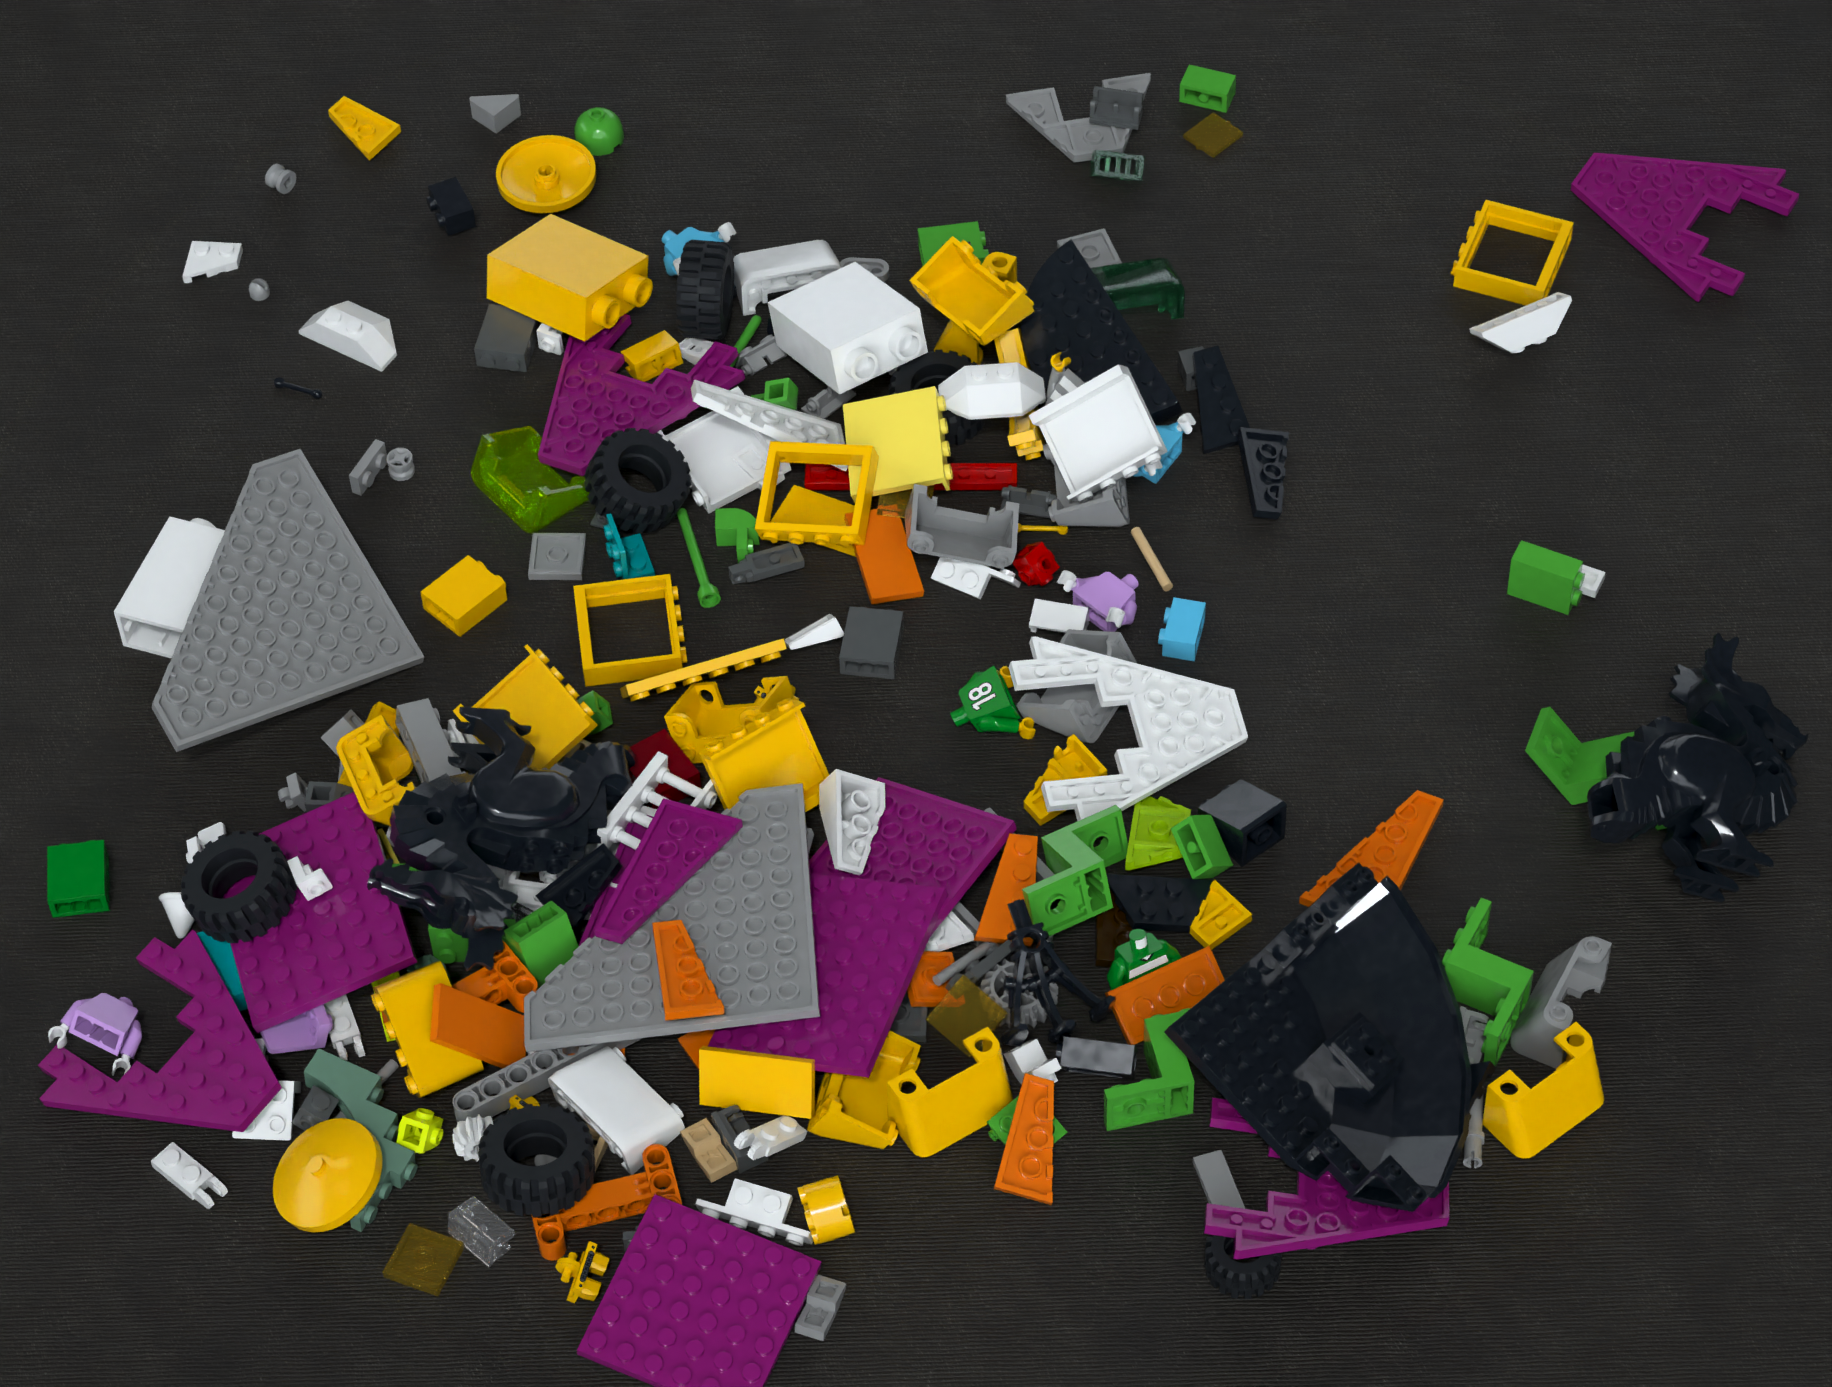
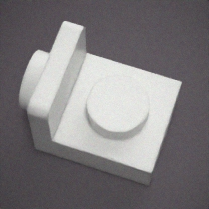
(550, 339)
(309, 882)

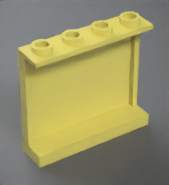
(906, 435)

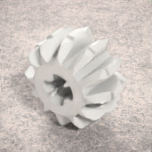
(468, 1134)

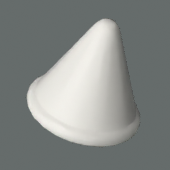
(177, 913)

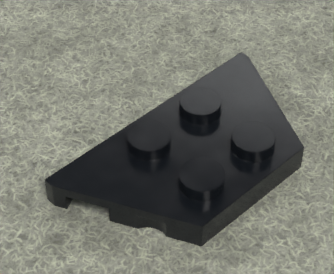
(1158, 901)

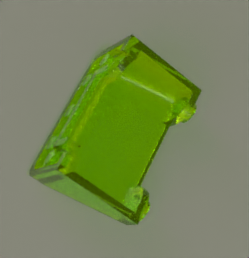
(520, 485)

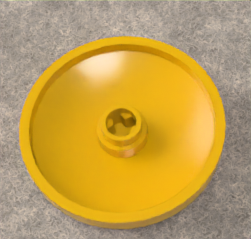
(546, 174)
(327, 1175)

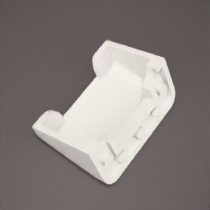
(780, 270)
(617, 1104)

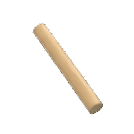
(1151, 558)

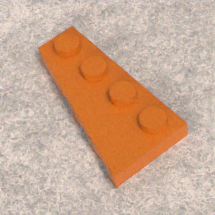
(1013, 874)
(682, 974)
(1028, 1151)

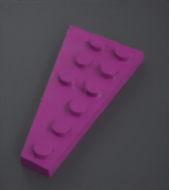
(668, 855)

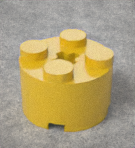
(826, 1210)

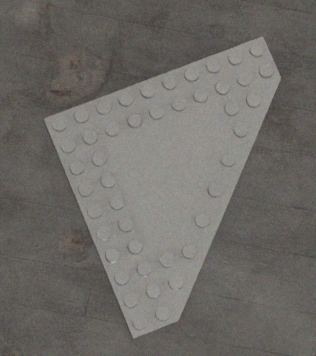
(279, 613)
(748, 927)

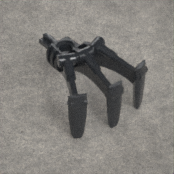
(1040, 981)

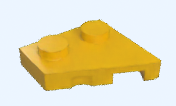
(1035, 803)
(1218, 917)

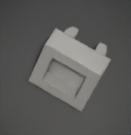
(295, 792)

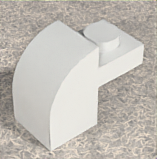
(1031, 1060)

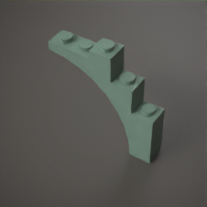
(359, 1097)

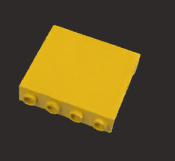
(541, 701)
(765, 754)

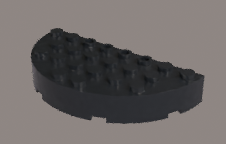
(1084, 324)

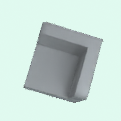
(344, 725)

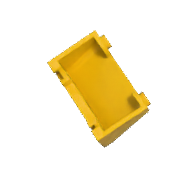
(374, 765)
(856, 1106)

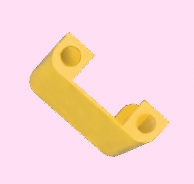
(970, 293)
(958, 340)
(697, 722)
(408, 1008)
(955, 1107)
(1551, 1108)

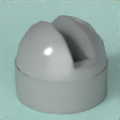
(259, 289)

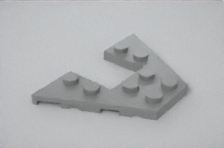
(1078, 136)

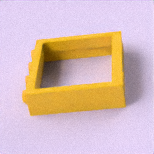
(1520, 221)
(817, 454)
(624, 592)

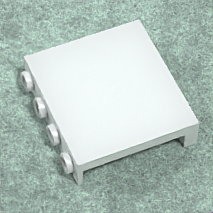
(1100, 433)
(708, 451)

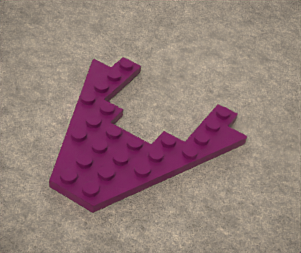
(211, 1080)

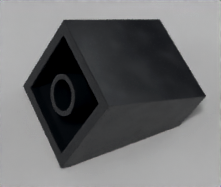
(1246, 819)

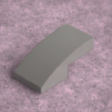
(820, 1307)

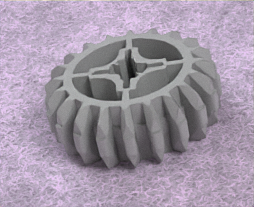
(1029, 1007)

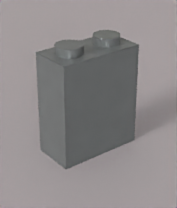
(506, 339)
(871, 642)

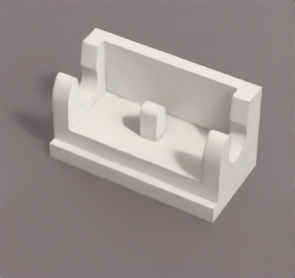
(1058, 616)

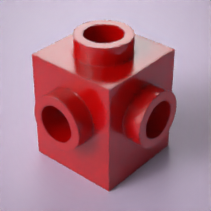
(1035, 564)

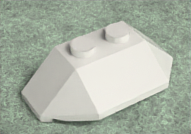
(1525, 325)
(353, 333)
(992, 391)

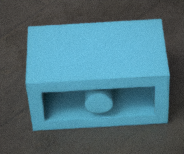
(1183, 629)

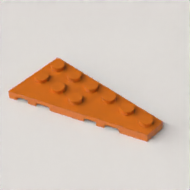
(1390, 848)

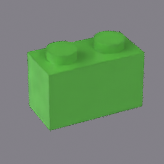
(1207, 88)
(1201, 846)

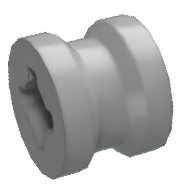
(280, 178)
(400, 464)

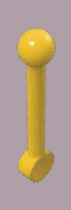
(1060, 529)

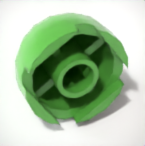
(599, 130)

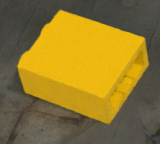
(464, 595)

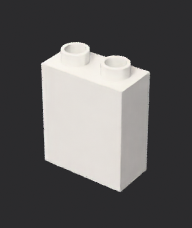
(847, 327)
(167, 586)

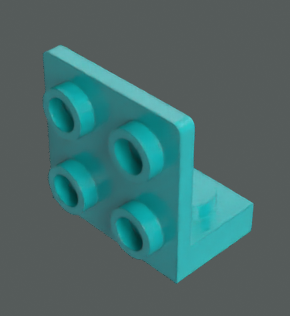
(628, 553)

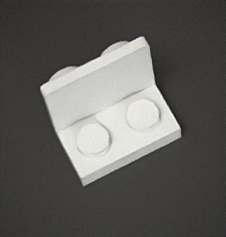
(276, 1117)

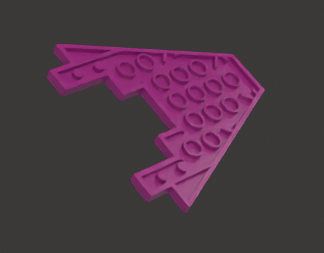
(1660, 200)
(597, 401)
(1312, 1217)

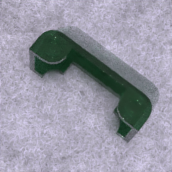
(1143, 285)

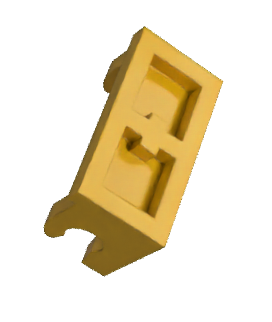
(652, 356)
(1078, 760)

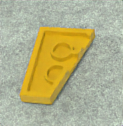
(363, 126)

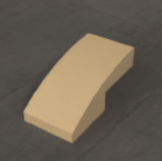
(708, 1150)

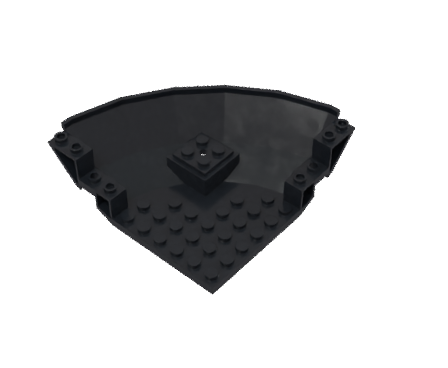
(1294, 1034)

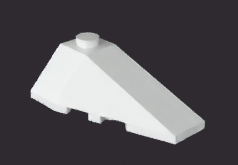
(850, 816)

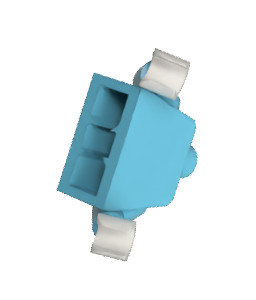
(675, 243)
(1172, 439)

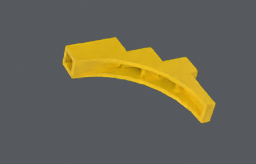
(1022, 432)

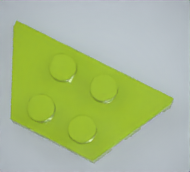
(1151, 832)

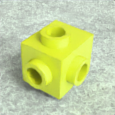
(420, 1131)

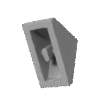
(495, 110)

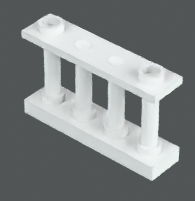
(643, 792)

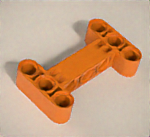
(505, 981)
(610, 1202)

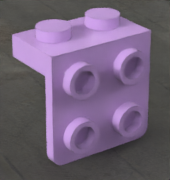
(300, 1032)

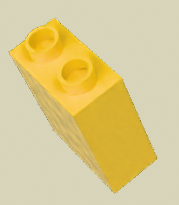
(568, 277)

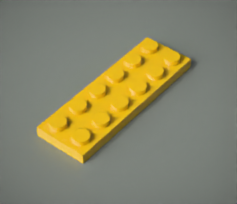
(694, 673)

